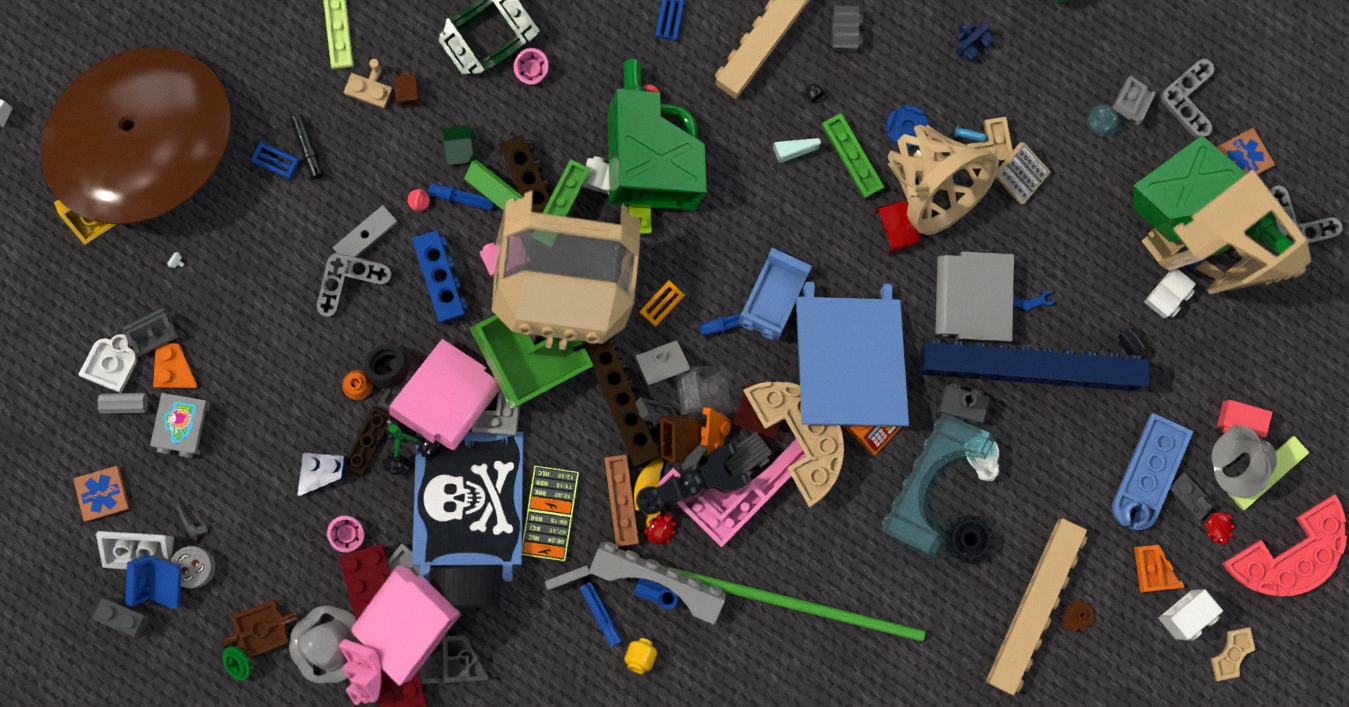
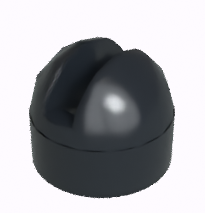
(813, 92)

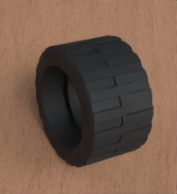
(468, 585)

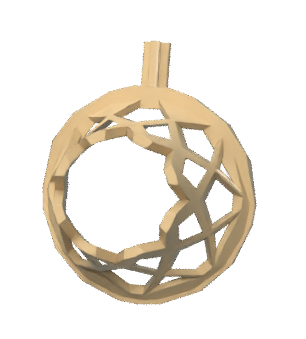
(937, 172)

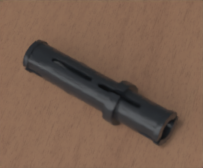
(309, 156)

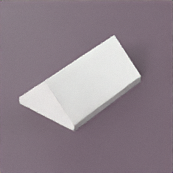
(120, 548)

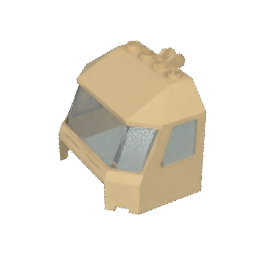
(564, 274)

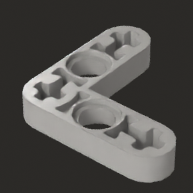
(1182, 93)
(1314, 225)
(346, 270)

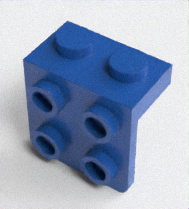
(153, 580)

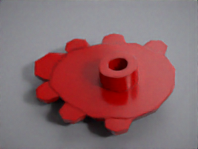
(1219, 527)
(661, 529)

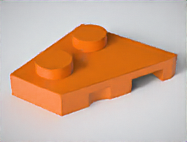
(1154, 570)

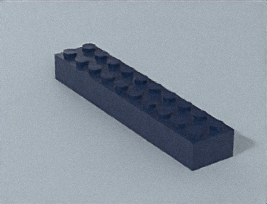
(1033, 367)

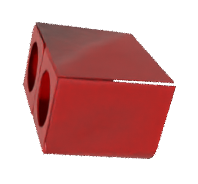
(897, 225)

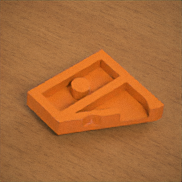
(172, 369)
(715, 431)

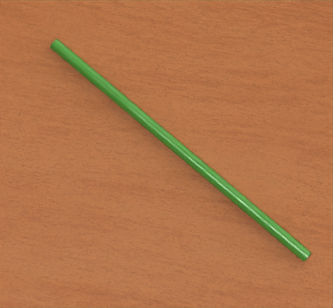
(808, 607)

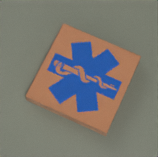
(1247, 152)
(101, 493)

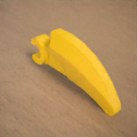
(648, 477)

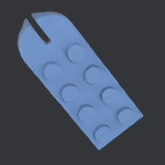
(1150, 472)

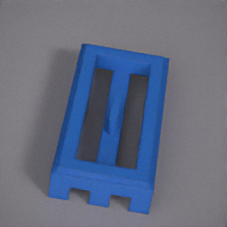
(666, 35)
(291, 168)

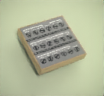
(1022, 173)

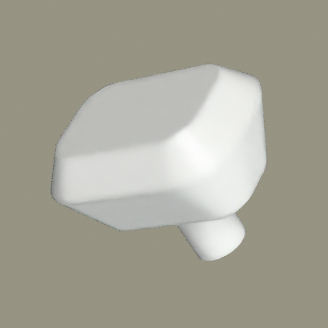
(175, 260)

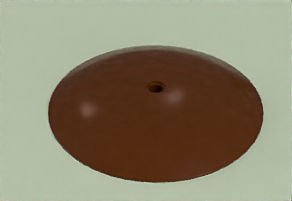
(135, 135)

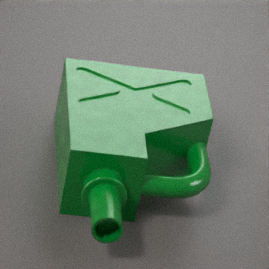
(649, 156)
(1189, 184)

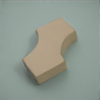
(1238, 645)

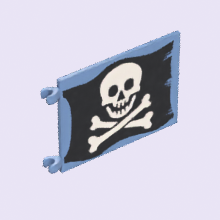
(469, 504)

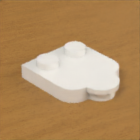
(110, 363)

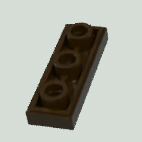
(362, 454)

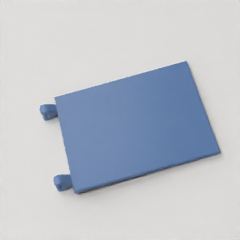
(851, 360)

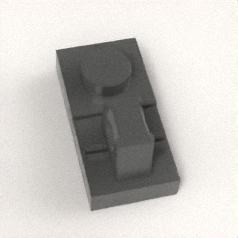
(653, 410)
(1191, 496)

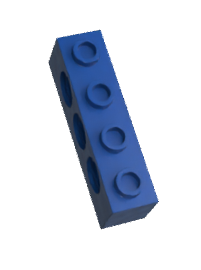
(424, 246)

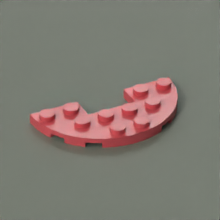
(1302, 565)

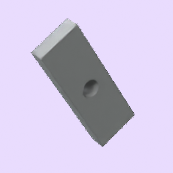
(376, 225)

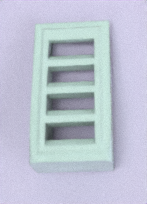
(791, 149)

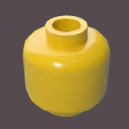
(640, 656)

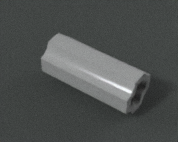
(123, 403)

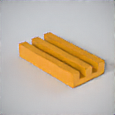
(649, 317)

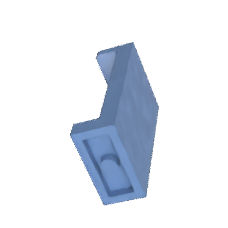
(774, 294)

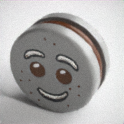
(196, 566)

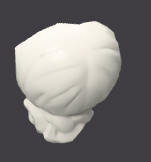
(987, 468)

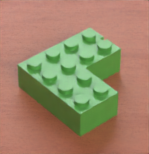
(521, 366)

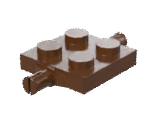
(260, 629)

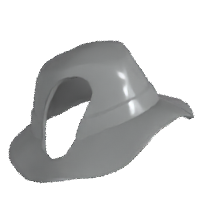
(1262, 461)
(321, 644)

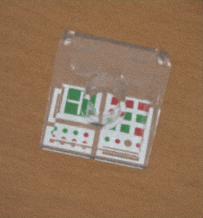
(703, 388)

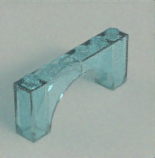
(948, 442)

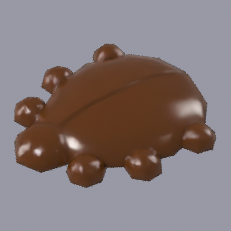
(1078, 616)

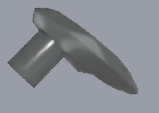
(189, 525)

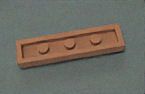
(621, 500)

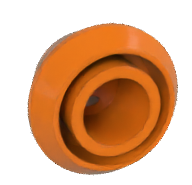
(361, 389)

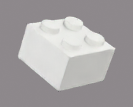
(1191, 614)

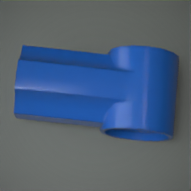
(655, 592)

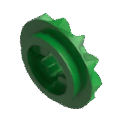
(239, 670)

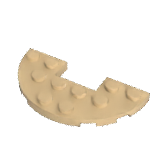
(820, 443)

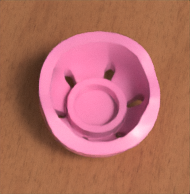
(531, 67)
(345, 533)

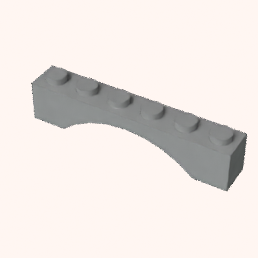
(615, 563)

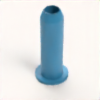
(970, 134)

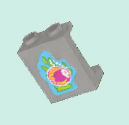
(179, 425)

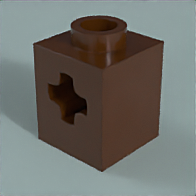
(406, 89)

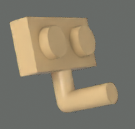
(369, 89)

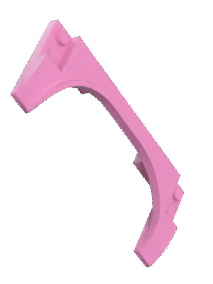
(726, 513)

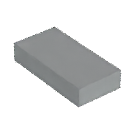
(567, 577)

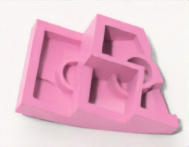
(363, 672)

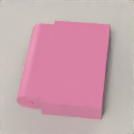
(445, 396)
(404, 623)

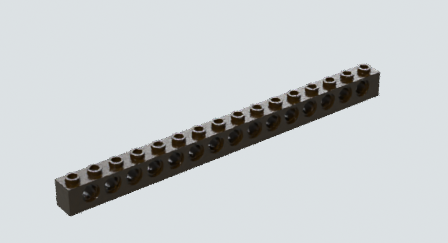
(511, 151)

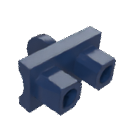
(981, 35)

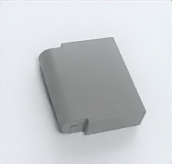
(975, 297)

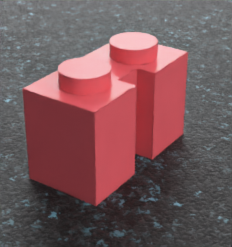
(1244, 415)

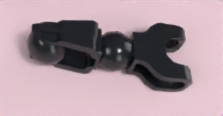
(693, 483)

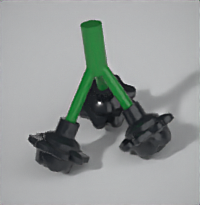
(398, 431)

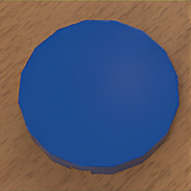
(897, 127)

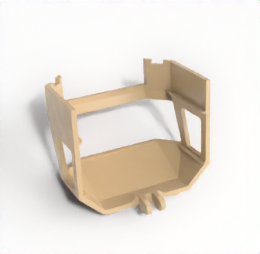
(1223, 224)

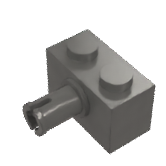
(963, 404)

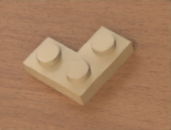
(997, 139)

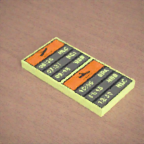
(549, 513)

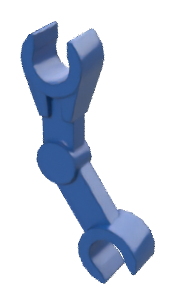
(1026, 305)

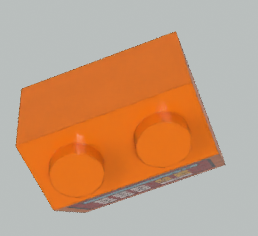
(872, 437)

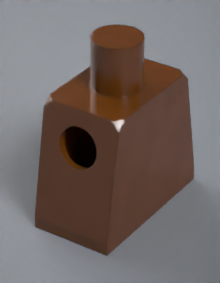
(679, 436)

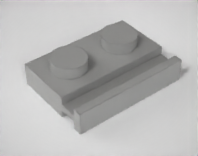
(1133, 100)

